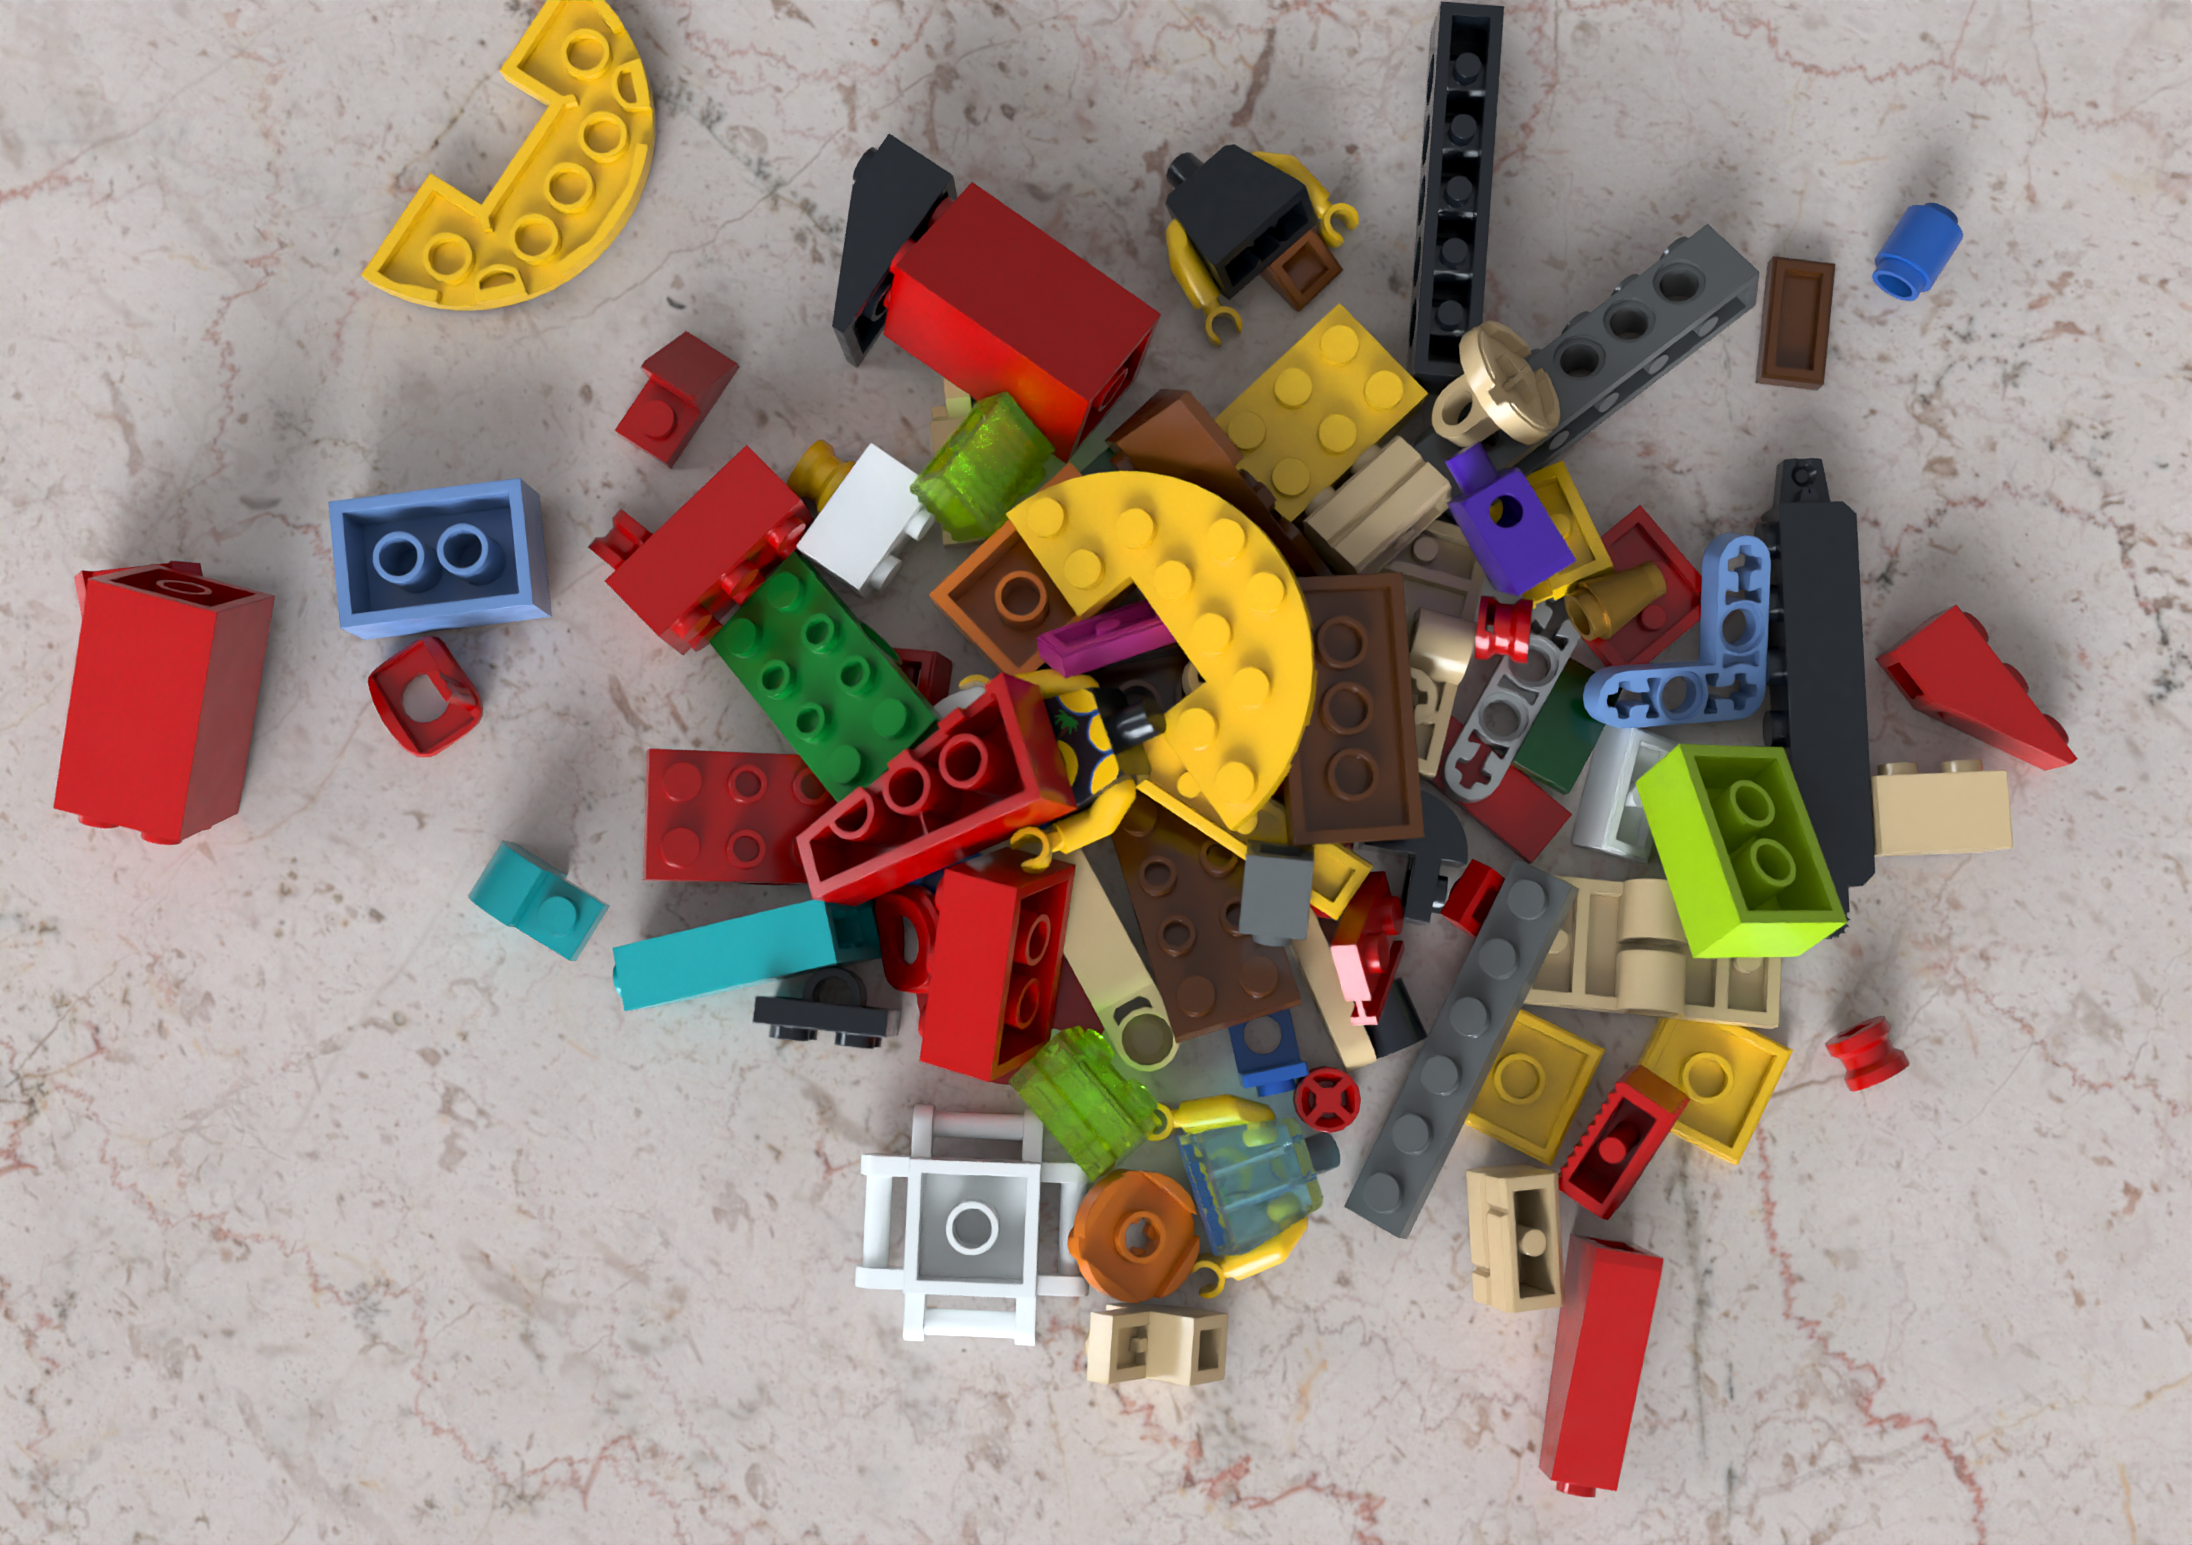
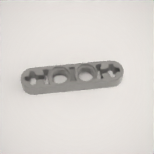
(1521, 695)

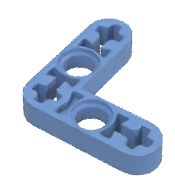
(1718, 661)

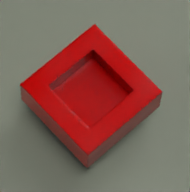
(1472, 897)

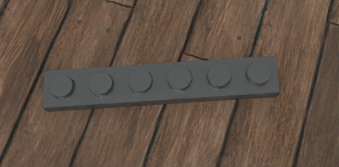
(1461, 1048)

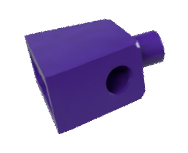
(1524, 542)

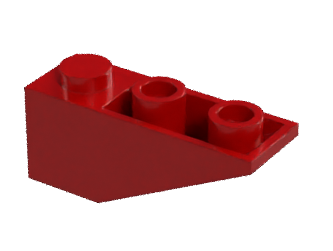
(1960, 681)

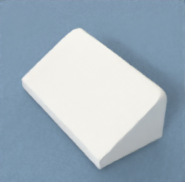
(1610, 809)

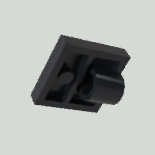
(801, 1019)

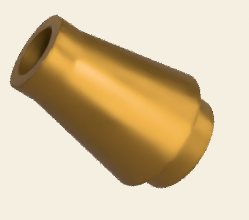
(1611, 600)

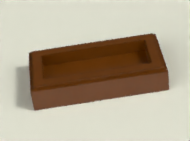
(1795, 323)

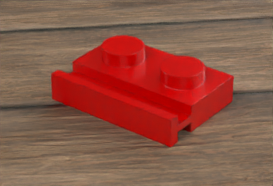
(1366, 949)

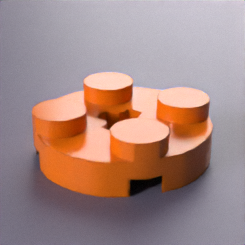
(1101, 1229)

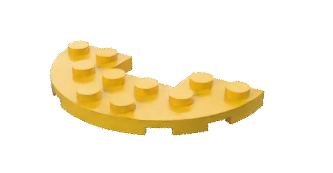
(560, 193)
(1221, 598)

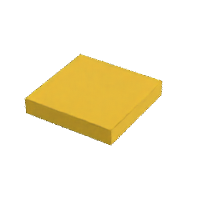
(1723, 1072)
(1535, 1087)

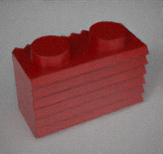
(1621, 1141)

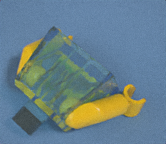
(1248, 1180)

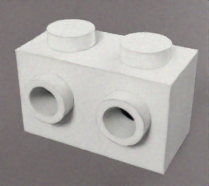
(867, 524)

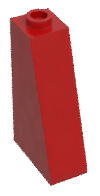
(1597, 1362)

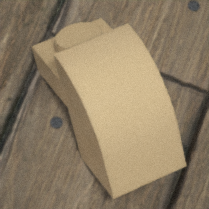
(1156, 1344)

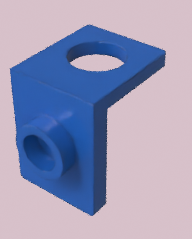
(1272, 1071)

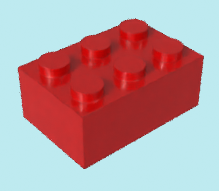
(712, 552)
(994, 963)

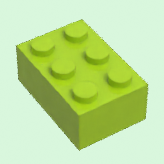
(1739, 851)

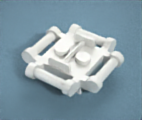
(970, 1226)

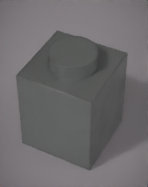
(1276, 892)

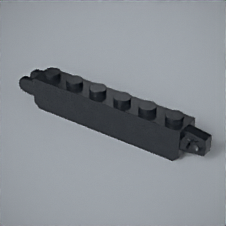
(1820, 667)

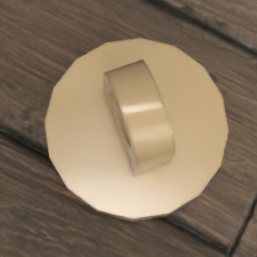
(1502, 391)

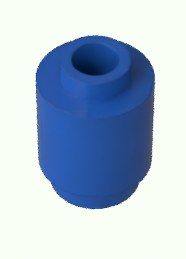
(1917, 251)

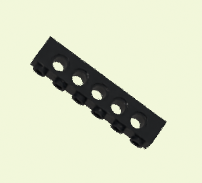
(1454, 189)

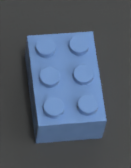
(439, 559)

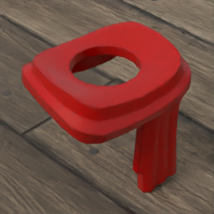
(430, 658)
(919, 907)

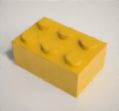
(1319, 412)

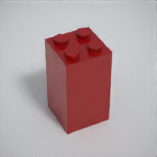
(1018, 314)
(162, 702)

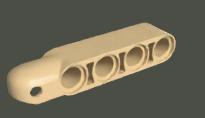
(1112, 971)

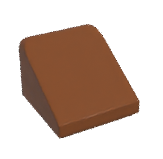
(1302, 271)

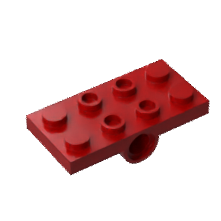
(728, 816)

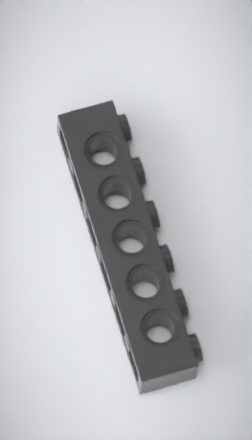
(1701, 267)

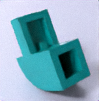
(537, 900)

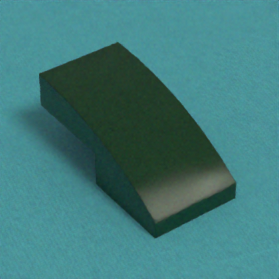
(1562, 732)

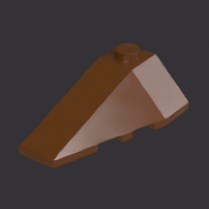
(1182, 441)

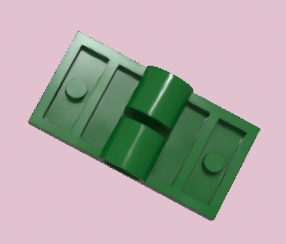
(824, 678)

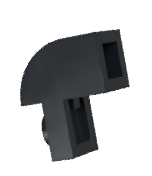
(1442, 844)

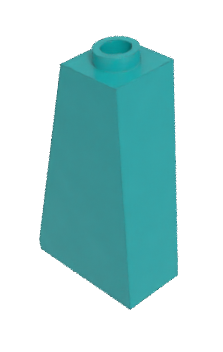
(744, 952)

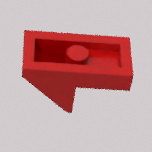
(677, 398)

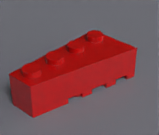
(943, 801)

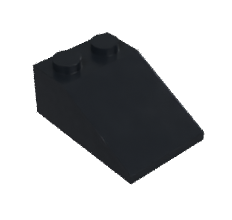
(888, 205)

